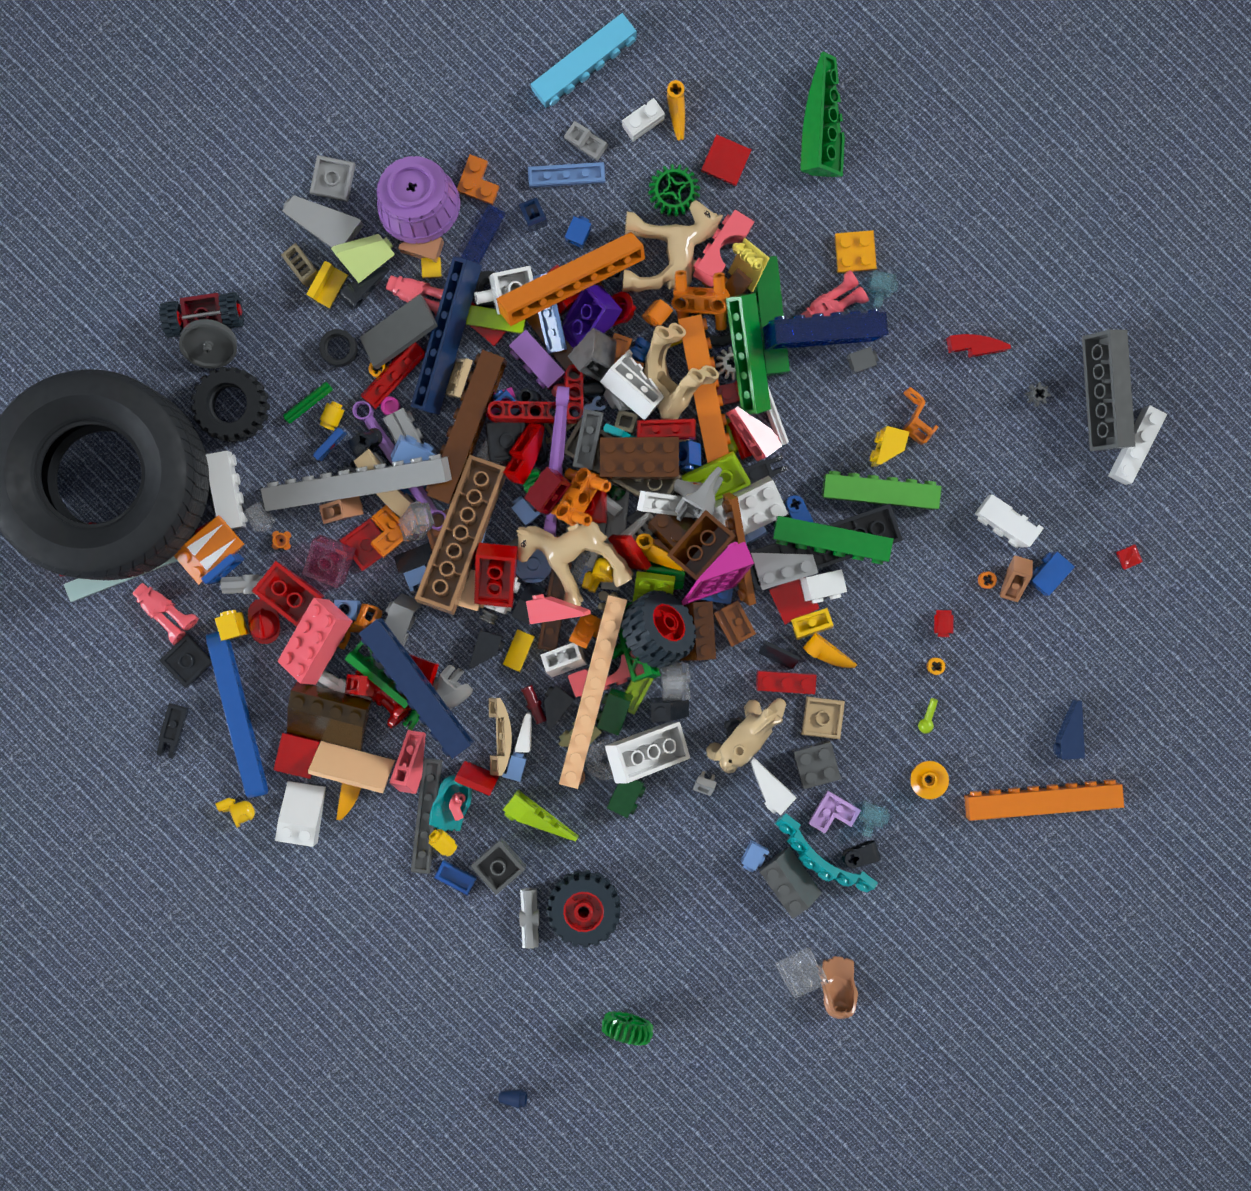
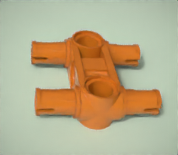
(701, 299)
(579, 495)

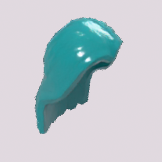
(440, 812)

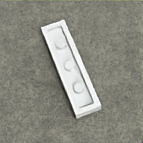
(659, 503)

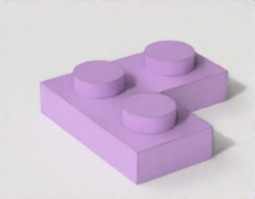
(833, 807)

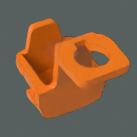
(915, 423)
(361, 623)

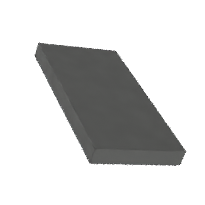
(398, 331)

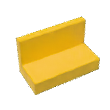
(327, 284)

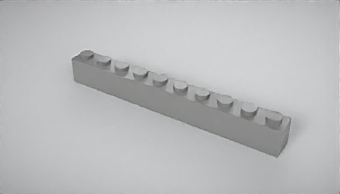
(357, 483)

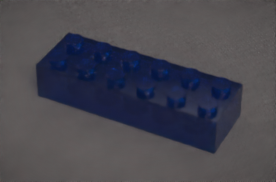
(825, 330)

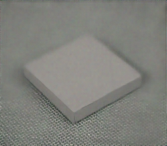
(332, 178)

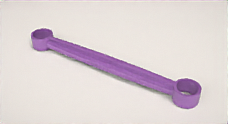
(558, 446)
(387, 448)

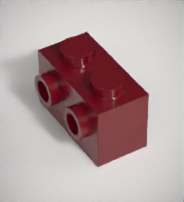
(547, 490)

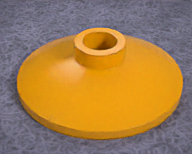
(938, 783)

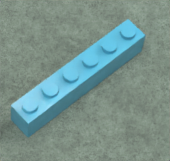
(584, 60)

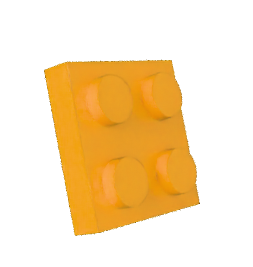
(855, 251)

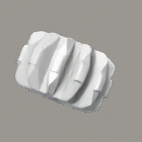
(723, 363)

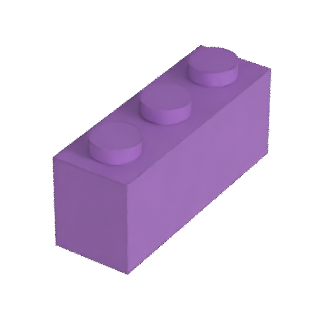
(536, 360)

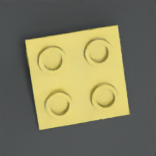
(749, 261)

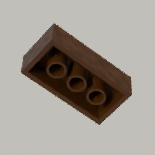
(639, 458)

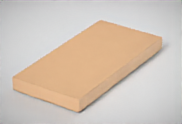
(351, 767)

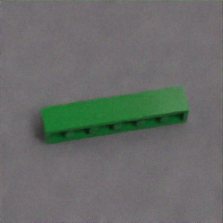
(770, 306)
(748, 353)
(833, 539)

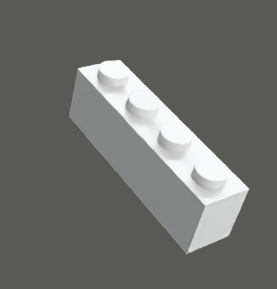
(1131, 458)
(225, 488)

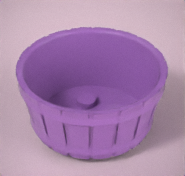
(421, 213)

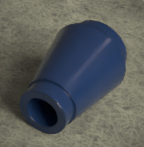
(514, 1098)

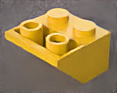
(889, 444)

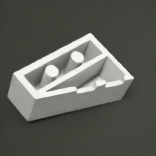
(632, 386)
(1007, 522)

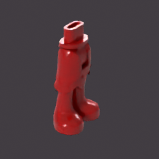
(396, 711)

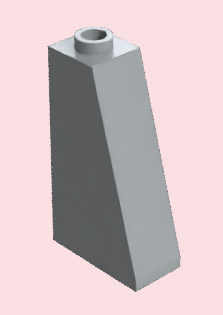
(323, 222)

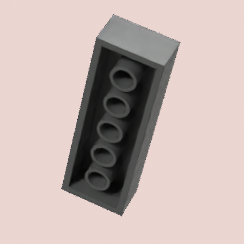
(1108, 390)

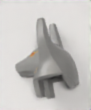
(698, 496)
(449, 689)

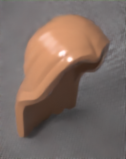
(840, 992)

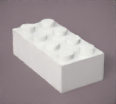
(757, 504)
(647, 752)

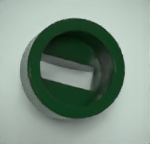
(614, 490)

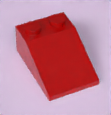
(495, 574)
(286, 592)

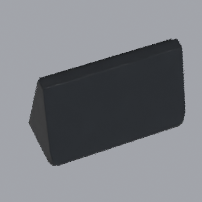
(413, 558)
(779, 655)

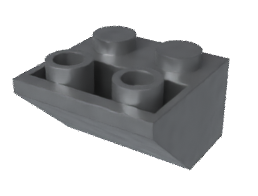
(594, 354)

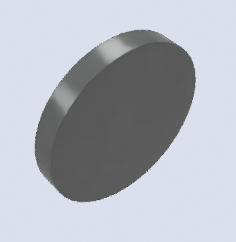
(208, 343)

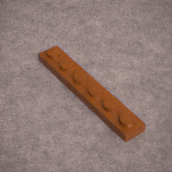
(734, 524)

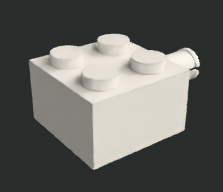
(503, 283)

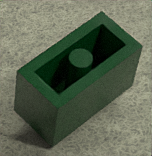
(614, 711)
(625, 796)

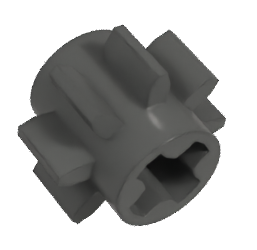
(1033, 391)

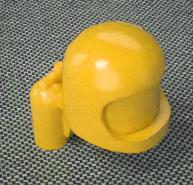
(601, 572)
(239, 811)

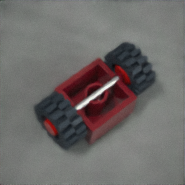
(218, 307)

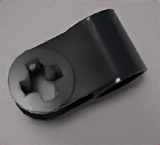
(365, 441)
(864, 854)

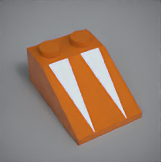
(208, 548)

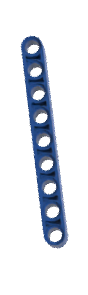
(237, 715)

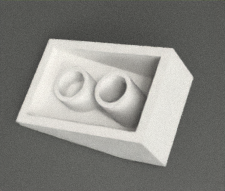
(775, 793)
(301, 814)

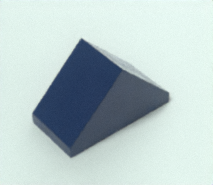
(533, 214)

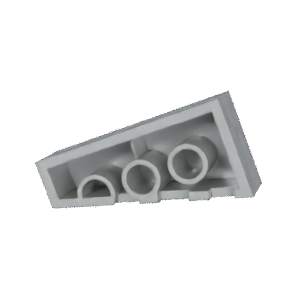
(400, 618)

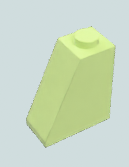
(364, 255)

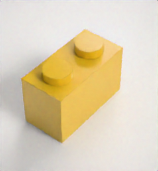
(231, 625)

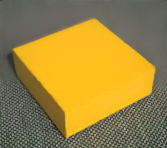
(431, 269)

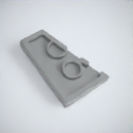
(778, 569)

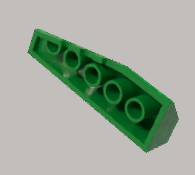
(821, 135)

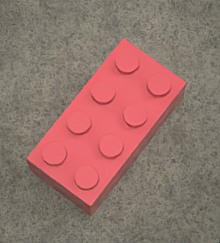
(314, 641)

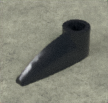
(356, 292)

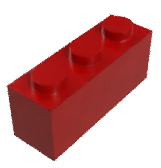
(786, 682)

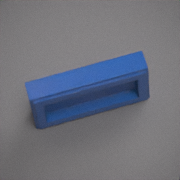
(329, 444)
(455, 877)

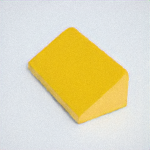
(812, 623)
(518, 650)

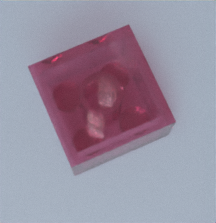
(328, 561)

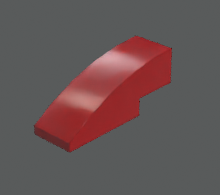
(975, 344)
(524, 454)

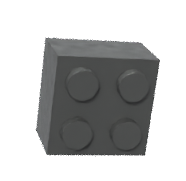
(816, 764)
(498, 866)

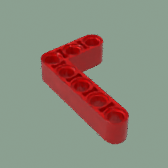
(543, 407)

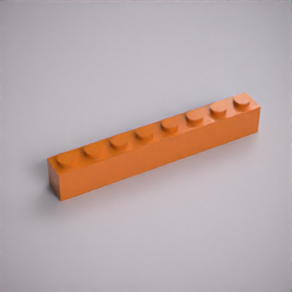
(570, 278)
(705, 397)
(1044, 800)

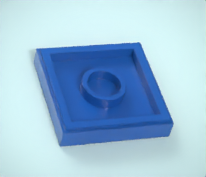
(222, 569)

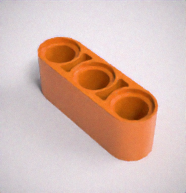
(657, 313)

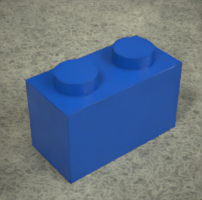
(1050, 573)

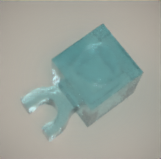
(882, 285)
(873, 816)

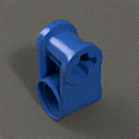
(801, 512)

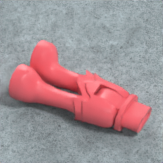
(409, 288)
(827, 304)
(155, 604)

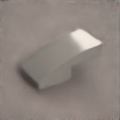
(585, 141)

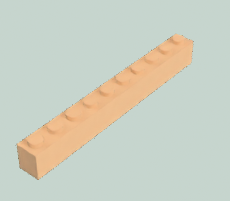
(593, 691)

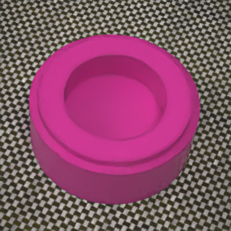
(390, 405)

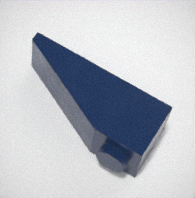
(1071, 734)

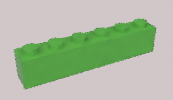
(881, 491)

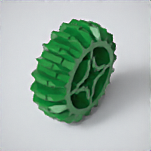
(667, 194)
(627, 1028)

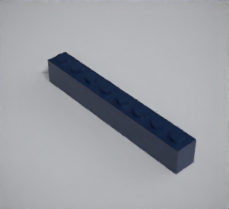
(446, 336)
(416, 688)

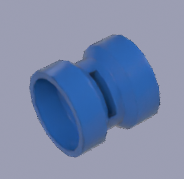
(640, 349)

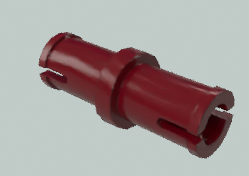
(534, 704)

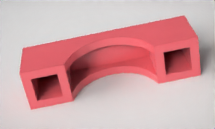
(734, 231)
(578, 678)

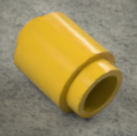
(331, 415)
(442, 842)

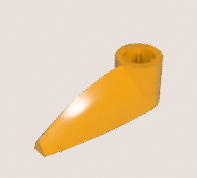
(677, 108)
(655, 553)
(825, 651)
(347, 799)

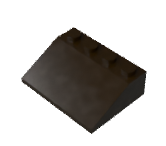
(327, 716)

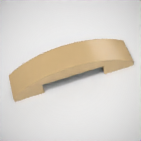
(393, 499)
(503, 736)

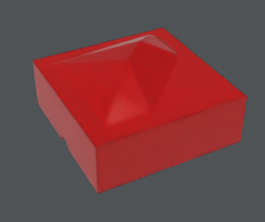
(1129, 556)

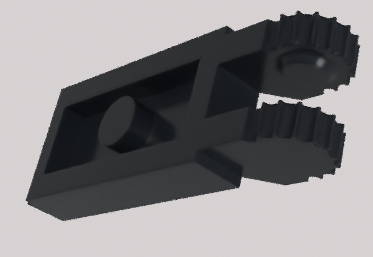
(763, 469)
(172, 729)

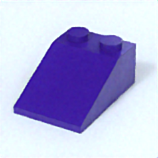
(590, 310)

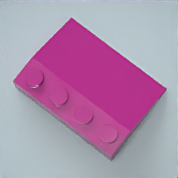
(723, 573)

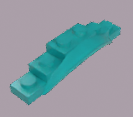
(813, 861)

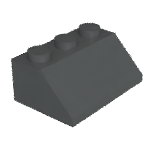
(790, 882)

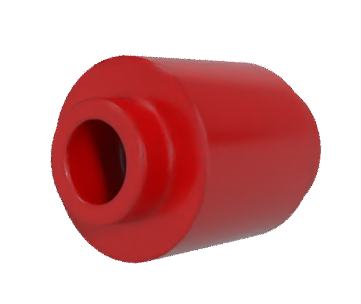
(943, 622)

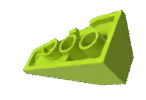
(530, 813)

